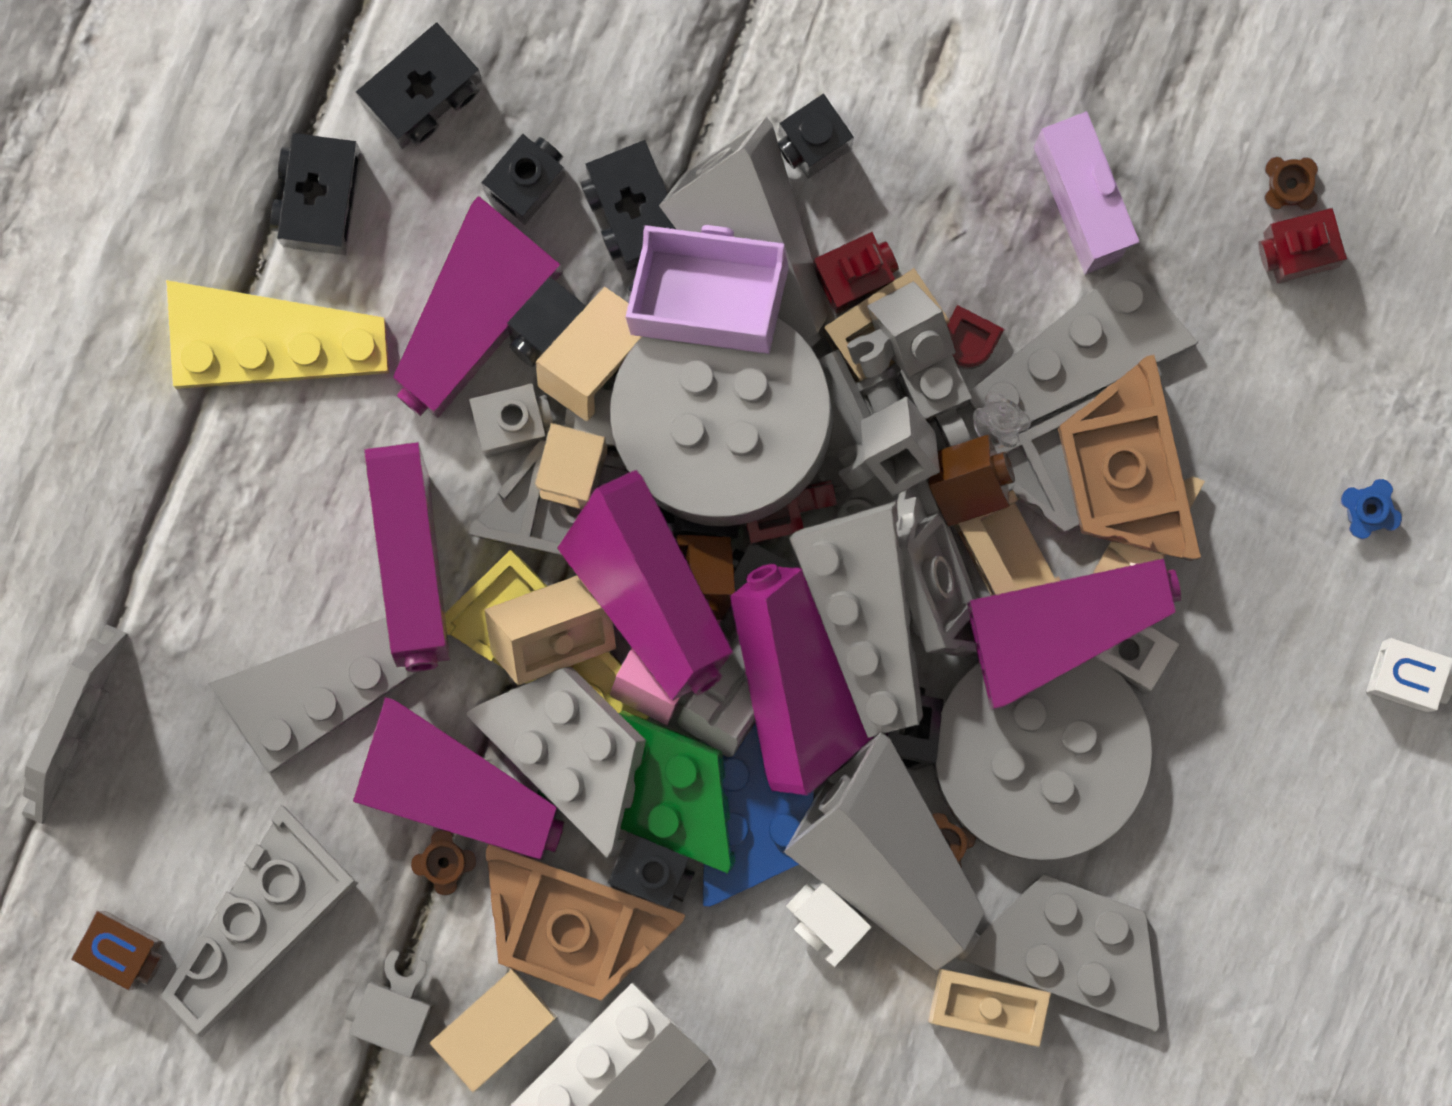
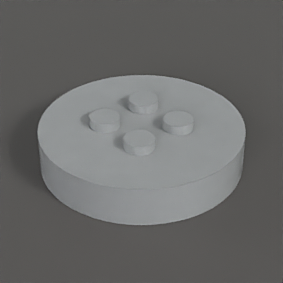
(721, 427)
(1047, 768)

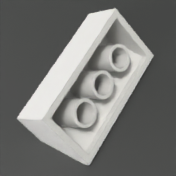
(621, 1059)

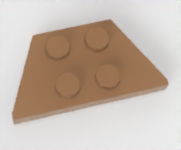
(1128, 467)
(569, 925)

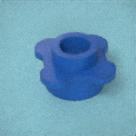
(1361, 521)

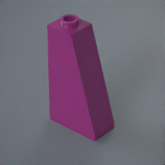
(467, 314)
(407, 556)
(646, 586)
(1056, 626)
(794, 681)
(443, 784)

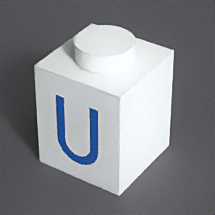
(1411, 676)

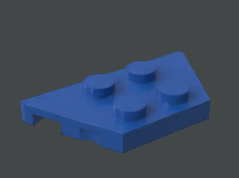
(758, 824)

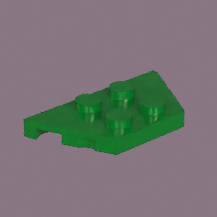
(679, 796)

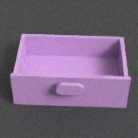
(1085, 192)
(708, 288)

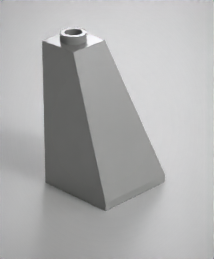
(751, 194)
(887, 856)

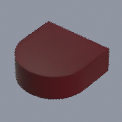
(972, 338)

